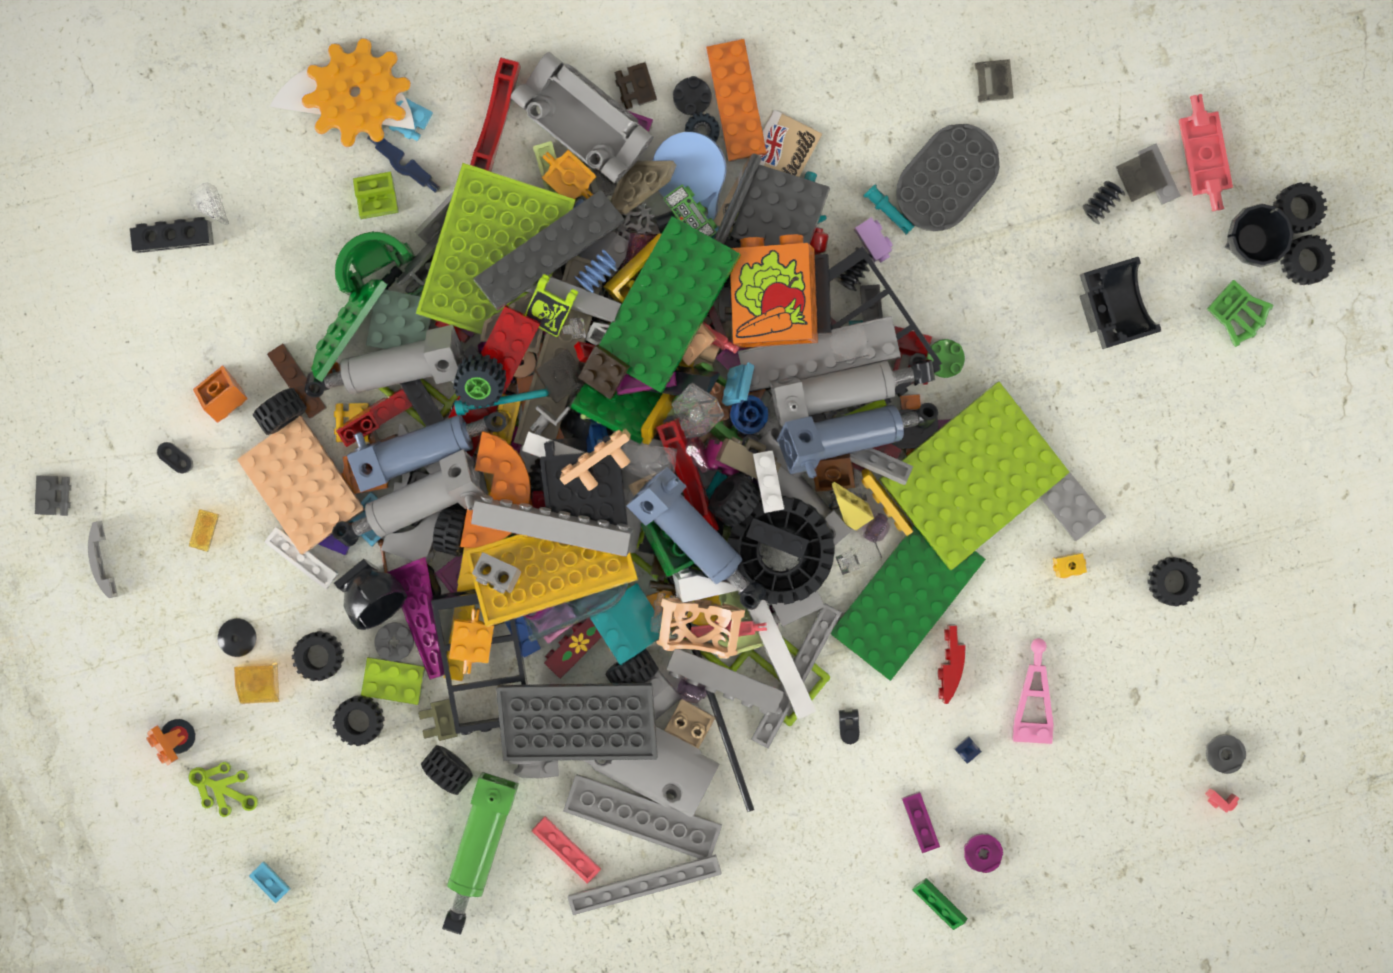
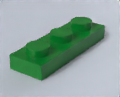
(940, 904)

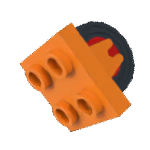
(174, 738)

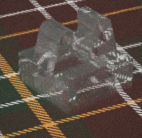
(575, 328)

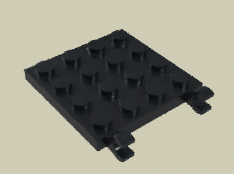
(602, 502)

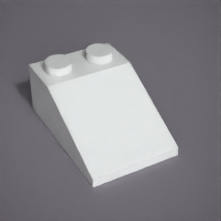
(695, 585)

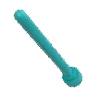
(461, 407)

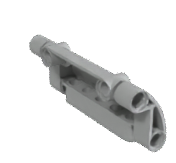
(582, 117)
(676, 765)

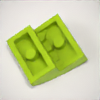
(375, 195)

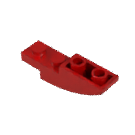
(374, 416)
(951, 672)

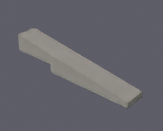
(585, 301)

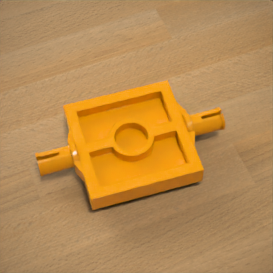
(568, 175)
(471, 641)

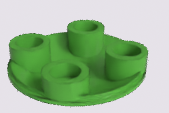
(951, 356)

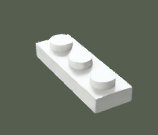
(768, 481)

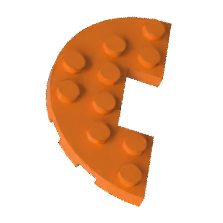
(509, 483)

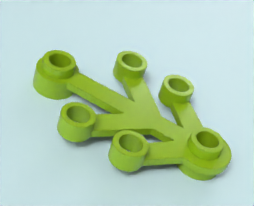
(220, 787)

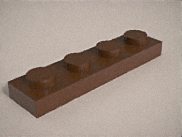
(295, 378)

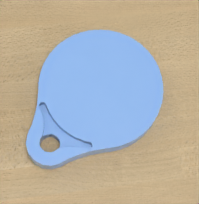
(699, 166)

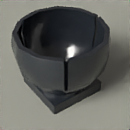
(1260, 235)
(370, 595)

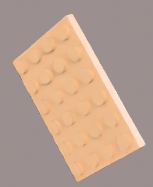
(300, 484)

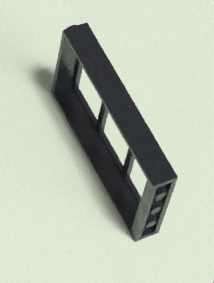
(850, 261)
(467, 598)

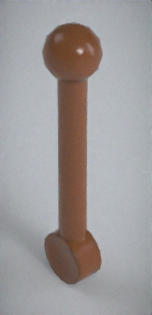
(380, 543)

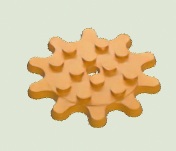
(367, 109)

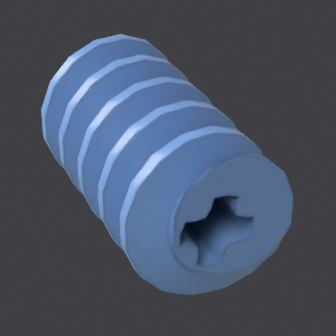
(597, 271)

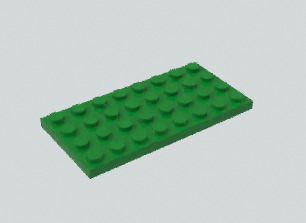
(669, 302)
(902, 603)

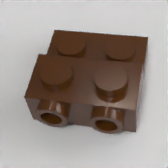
(837, 470)

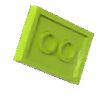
(392, 680)

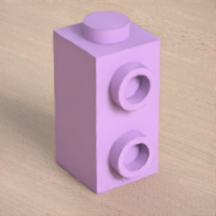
(873, 240)

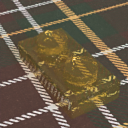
(204, 530)

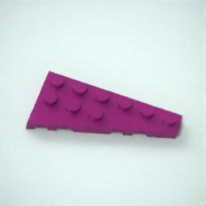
(420, 614)

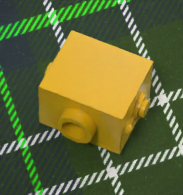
(1062, 567)

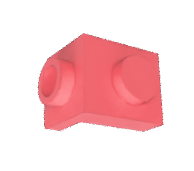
(1217, 801)

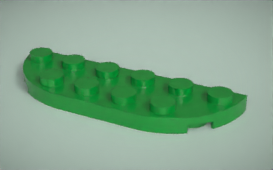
(345, 326)

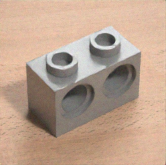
(498, 569)

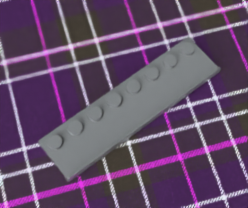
(817, 359)

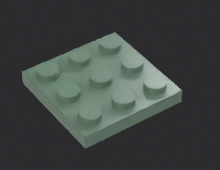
(396, 321)

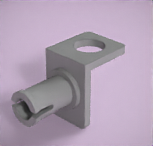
(546, 418)

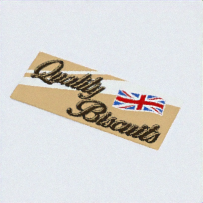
(787, 149)

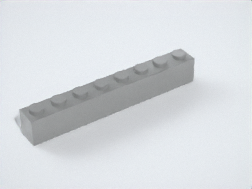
(552, 526)

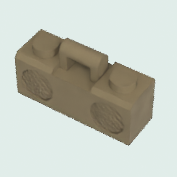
(738, 457)

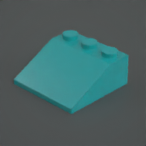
(627, 625)

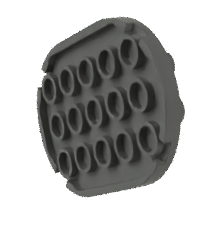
(948, 177)

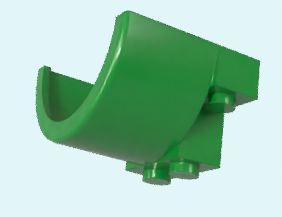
(368, 255)

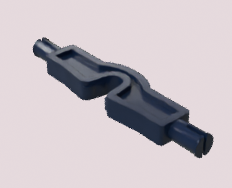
(411, 169)

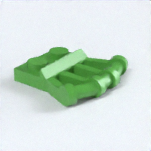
(1229, 303)

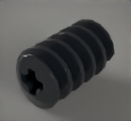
(1102, 201)
(852, 274)

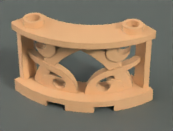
(725, 614)

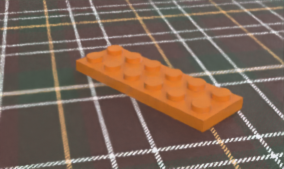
(736, 100)

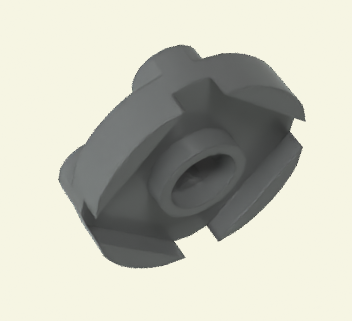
(387, 650)
(1215, 749)

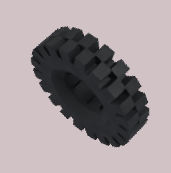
(810, 571)

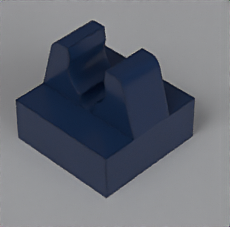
(967, 749)

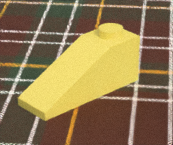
(853, 509)

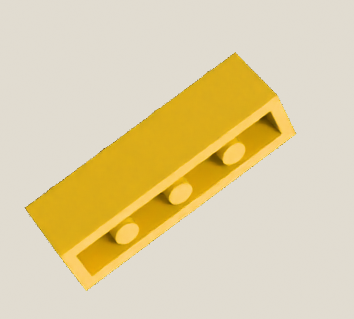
(622, 282)

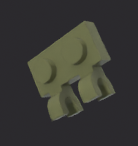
(443, 720)

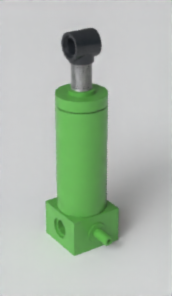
(479, 843)

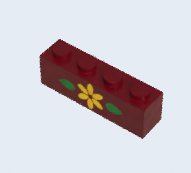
(572, 648)

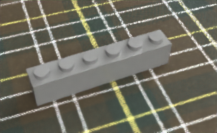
(724, 680)

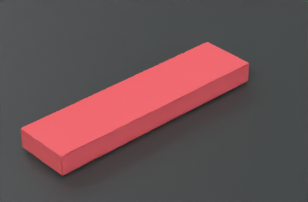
(566, 849)

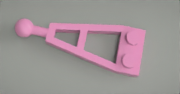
(1032, 731)

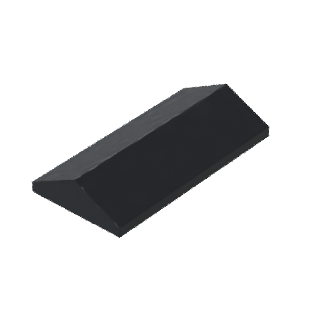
(686, 375)

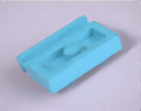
(738, 384)

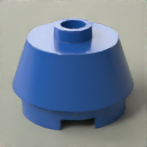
(749, 415)

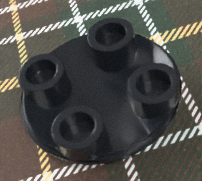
(692, 96)

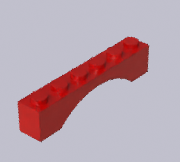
(497, 112)
(674, 437)

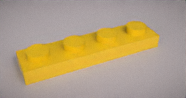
(890, 506)

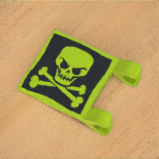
(549, 308)

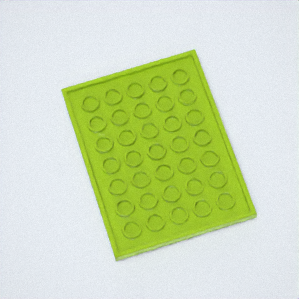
(482, 225)
(976, 475)

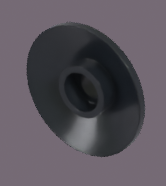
(245, 633)

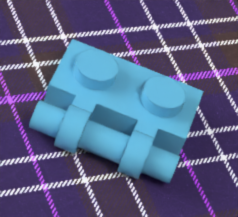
(420, 117)

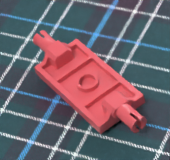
(1205, 153)

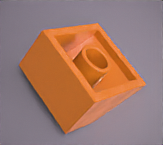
(220, 394)

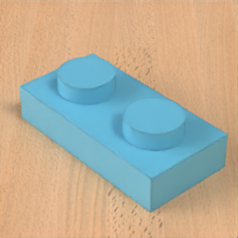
(269, 882)

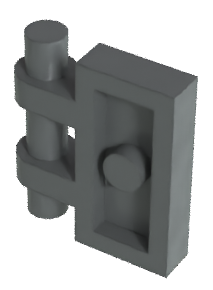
(46, 495)

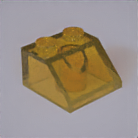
(257, 683)

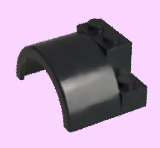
(1115, 304)

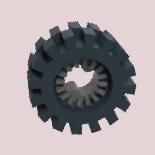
(705, 120)

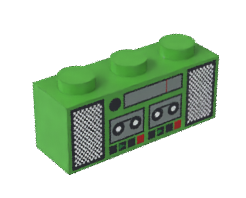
(688, 211)

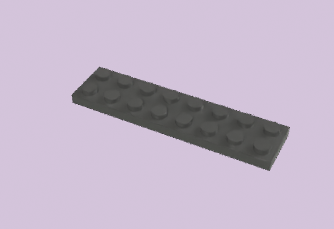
(548, 250)

